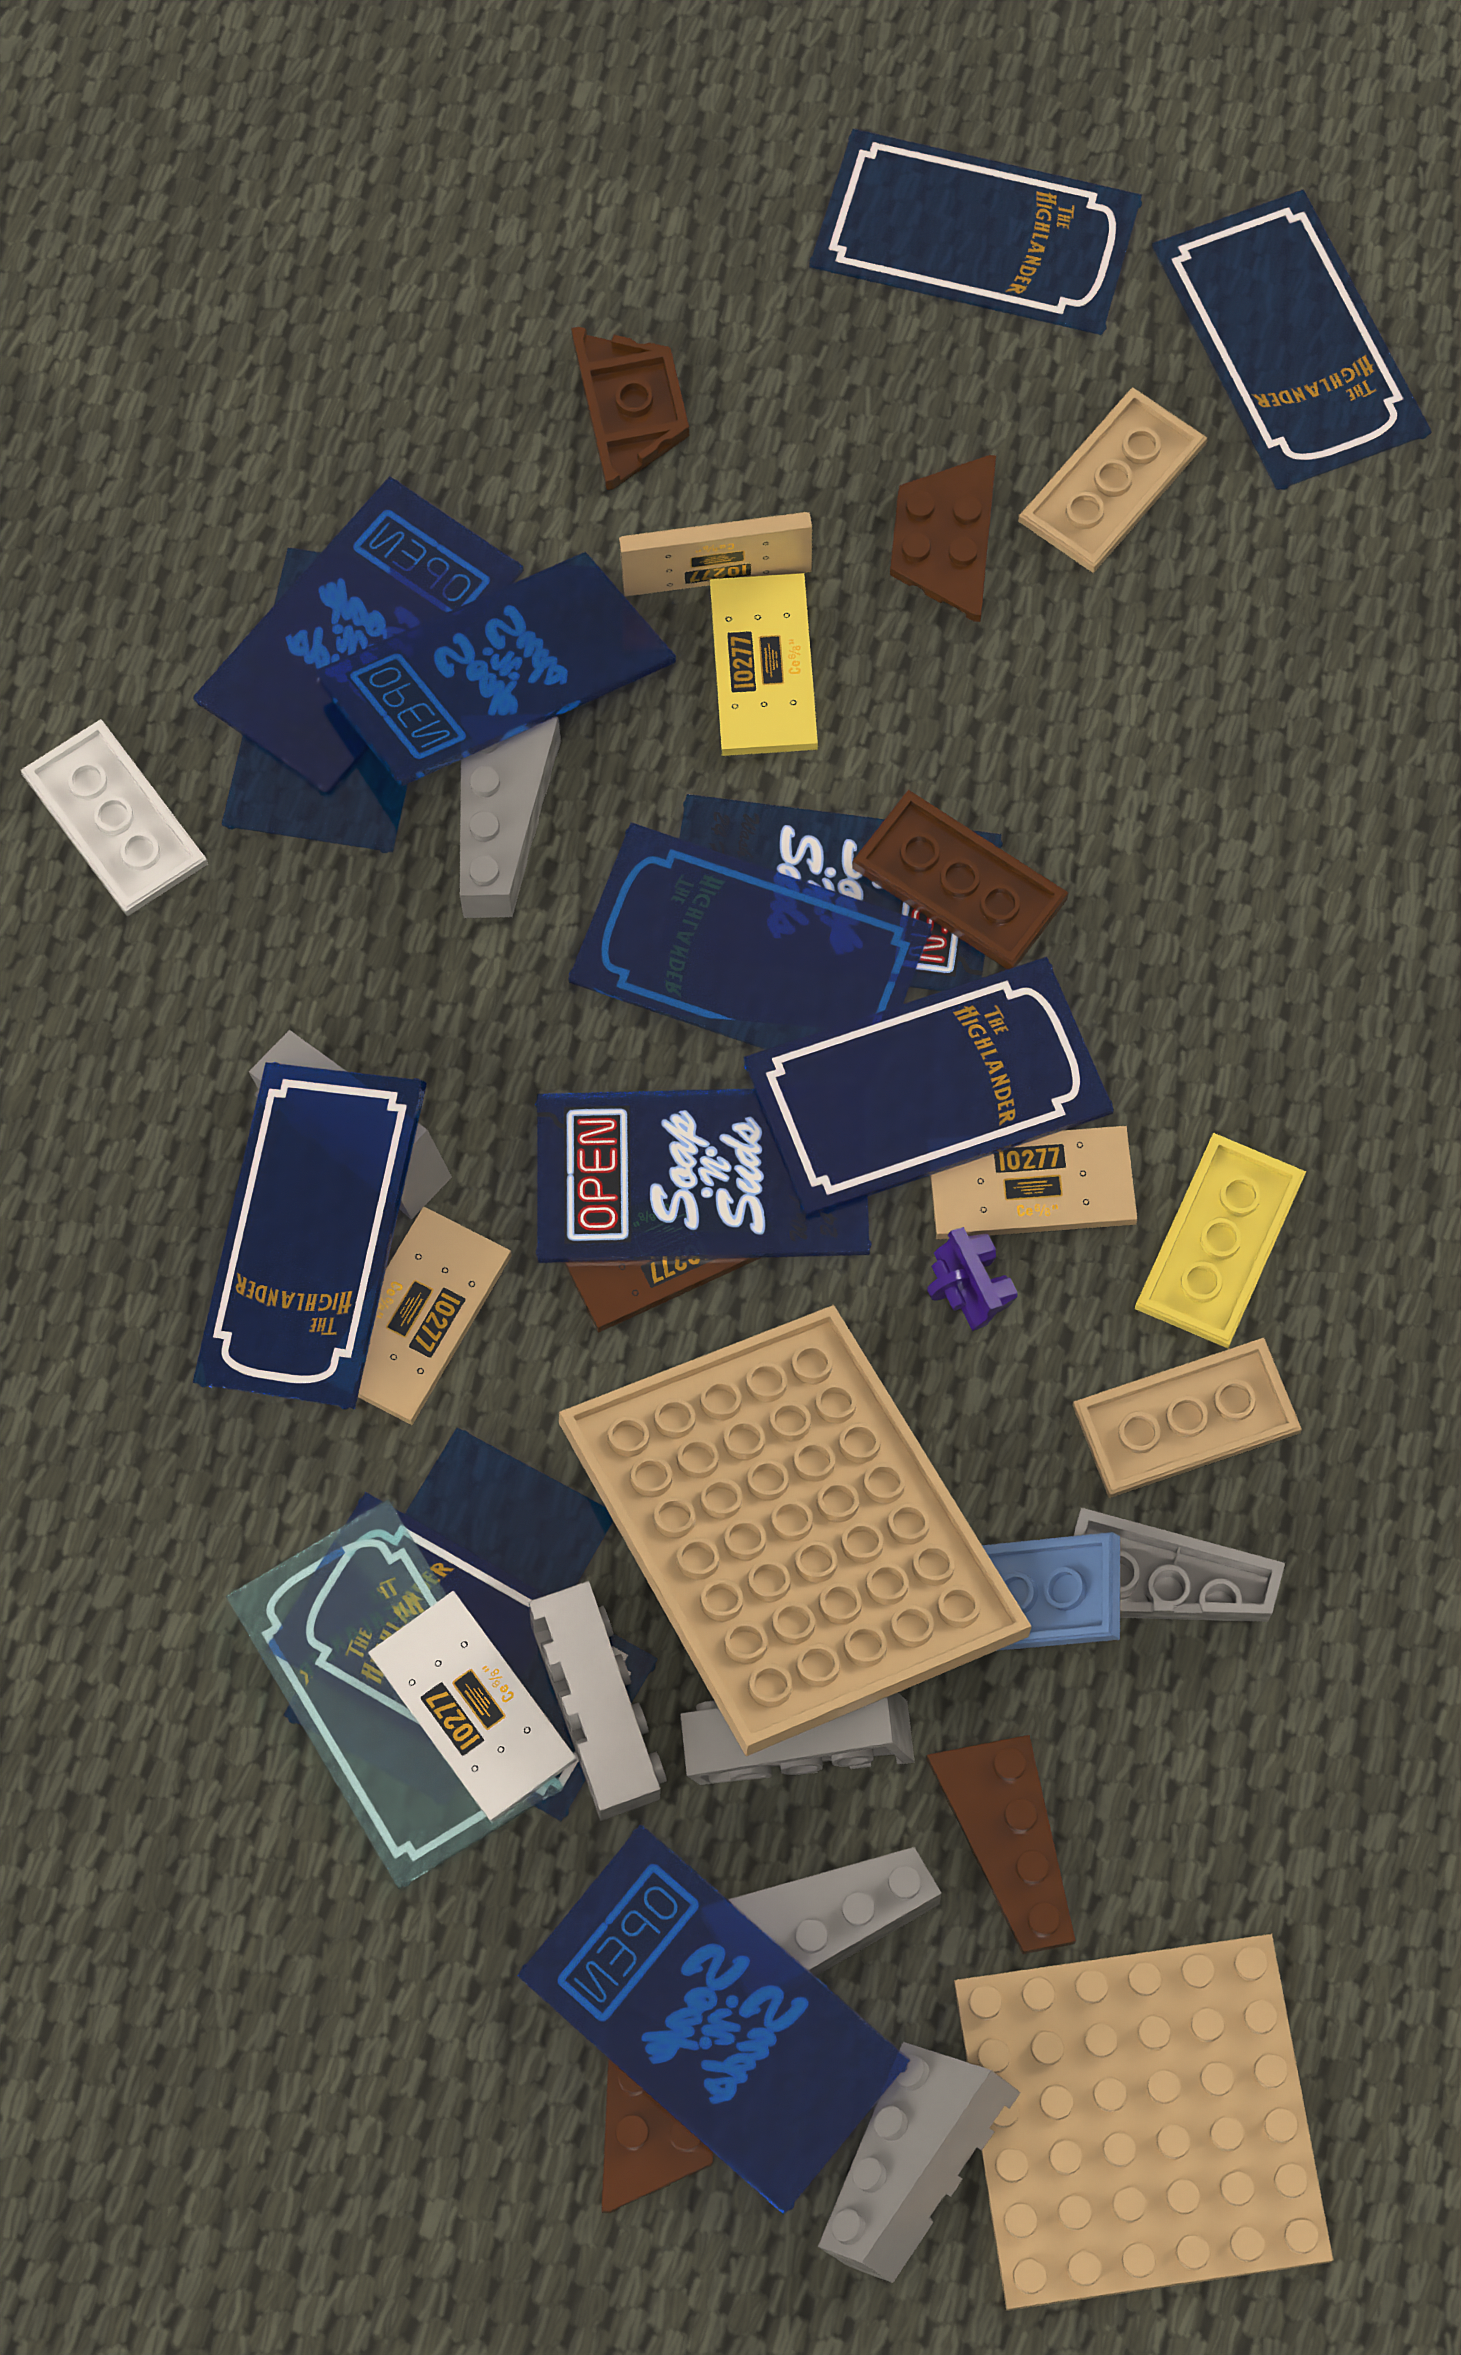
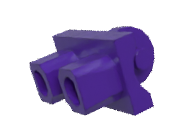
(965, 1281)

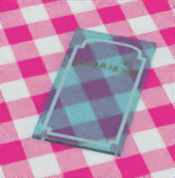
(314, 1631)

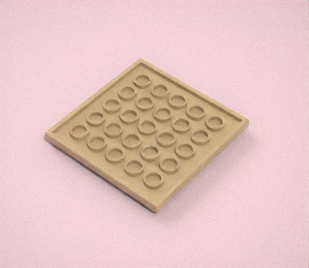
(1148, 2124)

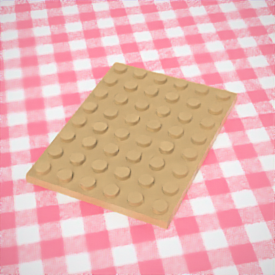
(792, 1528)

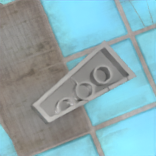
(595, 1701)
(847, 1741)

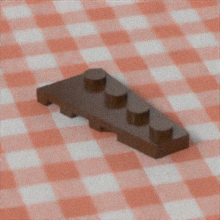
(1006, 1823)

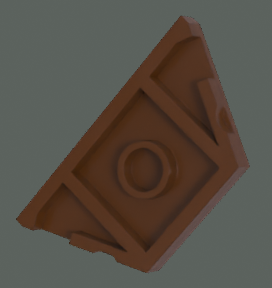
(630, 402)
(945, 534)
(643, 2144)

